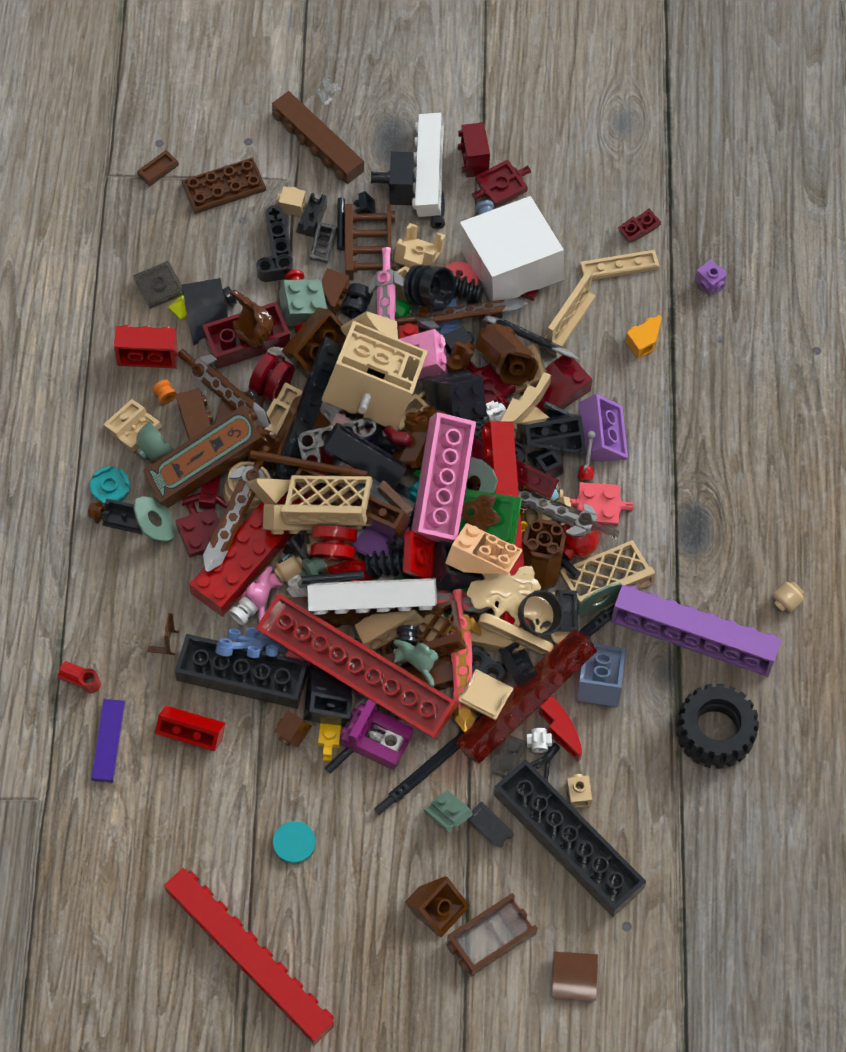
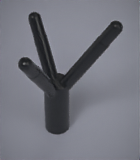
(546, 759)

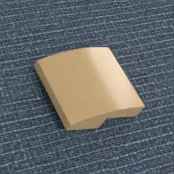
(127, 423)

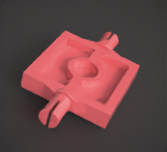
(604, 500)

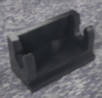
(312, 215)
(120, 516)
(518, 664)
(490, 825)

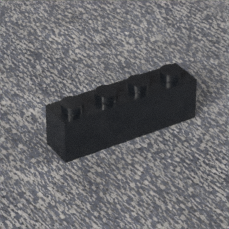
(364, 455)

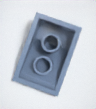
(602, 676)

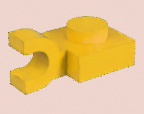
(329, 738)

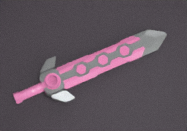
(385, 286)

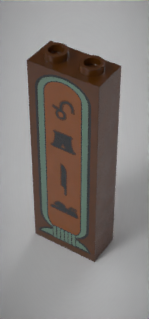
(206, 456)

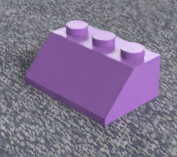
(607, 422)

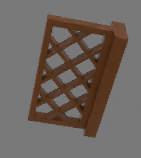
(441, 643)

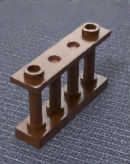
(352, 233)

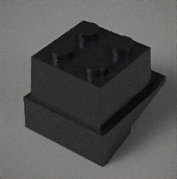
(457, 394)

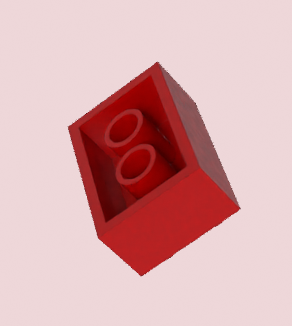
(146, 347)

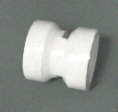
(243, 611)

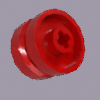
(333, 543)

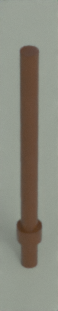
(343, 471)

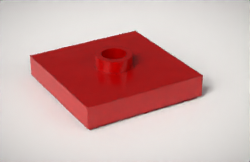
(418, 555)

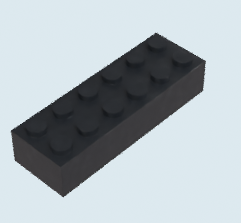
(261, 678)

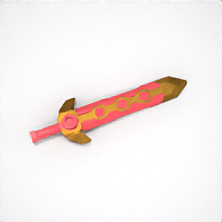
(462, 663)

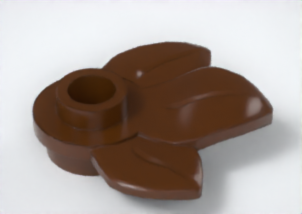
(484, 514)

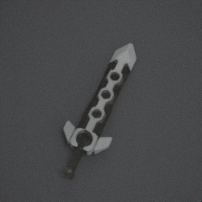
(580, 522)

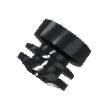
(429, 286)

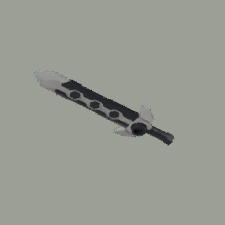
(530, 336)

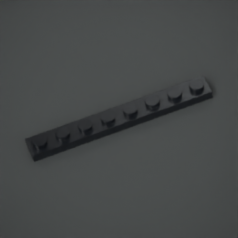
(309, 404)

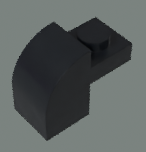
(546, 462)

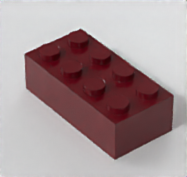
(230, 349)

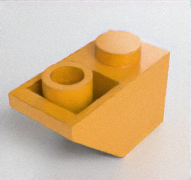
(643, 338)

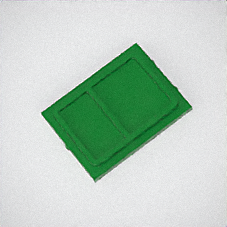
(508, 509)

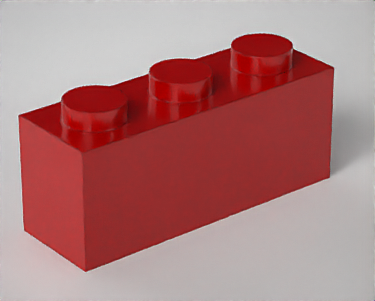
(190, 728)

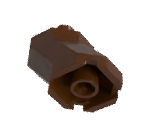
(506, 354)
(417, 426)
(544, 550)

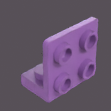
(374, 540)

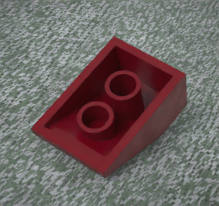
(567, 383)

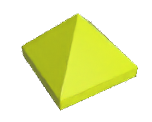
(179, 308)

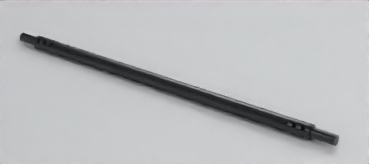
(451, 747)

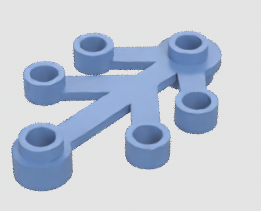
(253, 641)

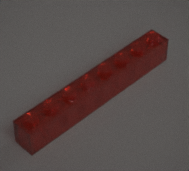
(527, 697)

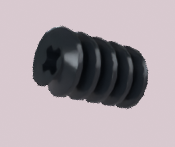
(467, 289)
(385, 564)

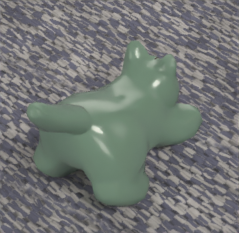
(420, 657)

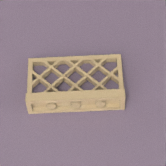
(571, 313)
(325, 513)
(637, 579)

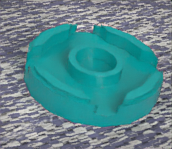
(109, 484)
(294, 842)

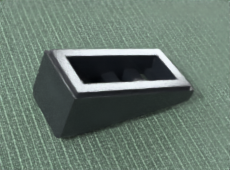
(327, 228)

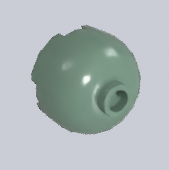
(151, 443)

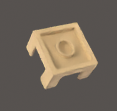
(416, 251)

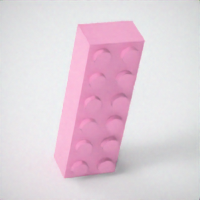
(443, 477)

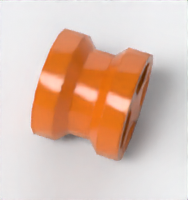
(164, 392)

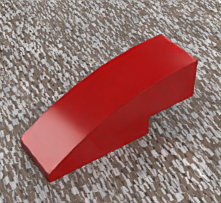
(561, 727)

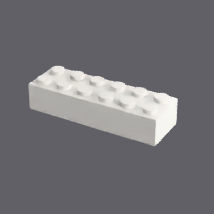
(372, 594)

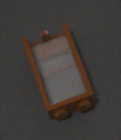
(490, 935)

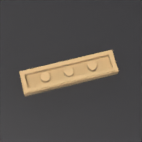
(621, 265)

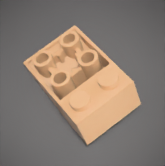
(481, 552)

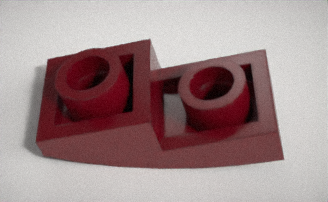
(639, 226)

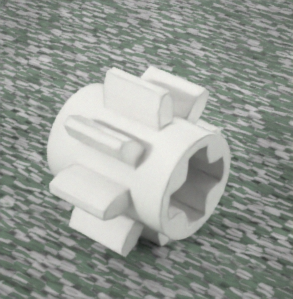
(495, 411)
(294, 589)
(539, 740)

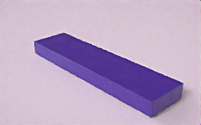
(108, 740)

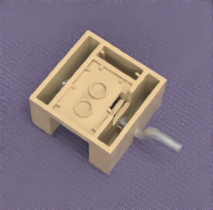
(374, 375)

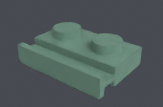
(448, 811)

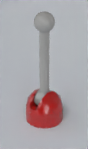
(586, 471)

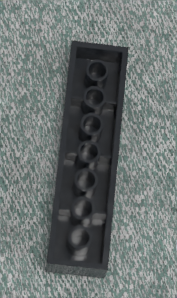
(569, 838)

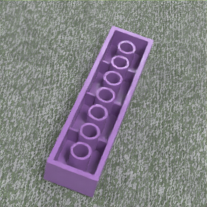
(695, 630)

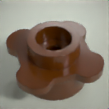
(95, 511)

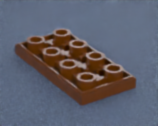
(223, 185)

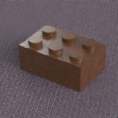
(305, 343)

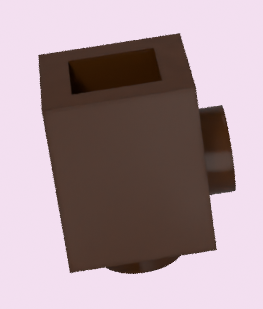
(292, 729)

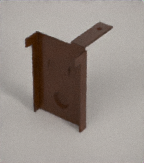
(169, 628)

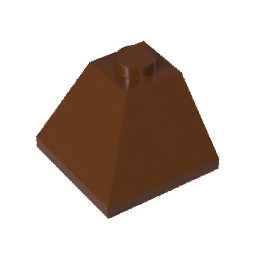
(437, 905)

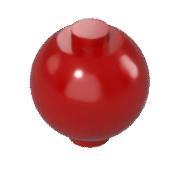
(580, 545)

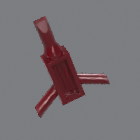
(208, 496)

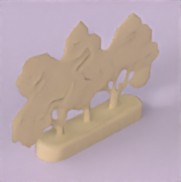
(509, 593)

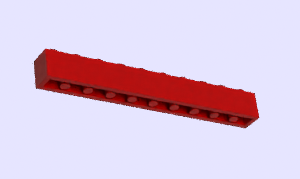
(501, 457)
(249, 956)

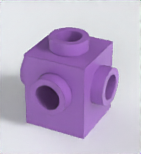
(711, 277)

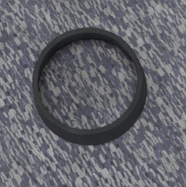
(556, 607)

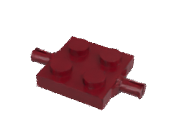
(501, 183)
(494, 387)
(197, 529)

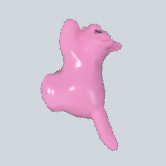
(259, 591)

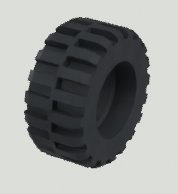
(726, 702)

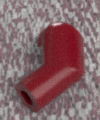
(398, 437)

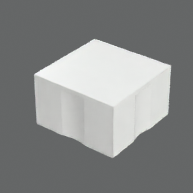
(512, 250)

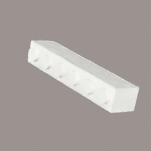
(429, 165)

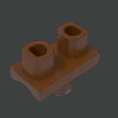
(460, 356)

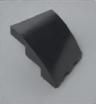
(203, 305)

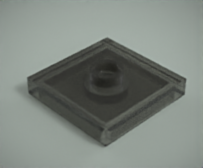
(158, 284)

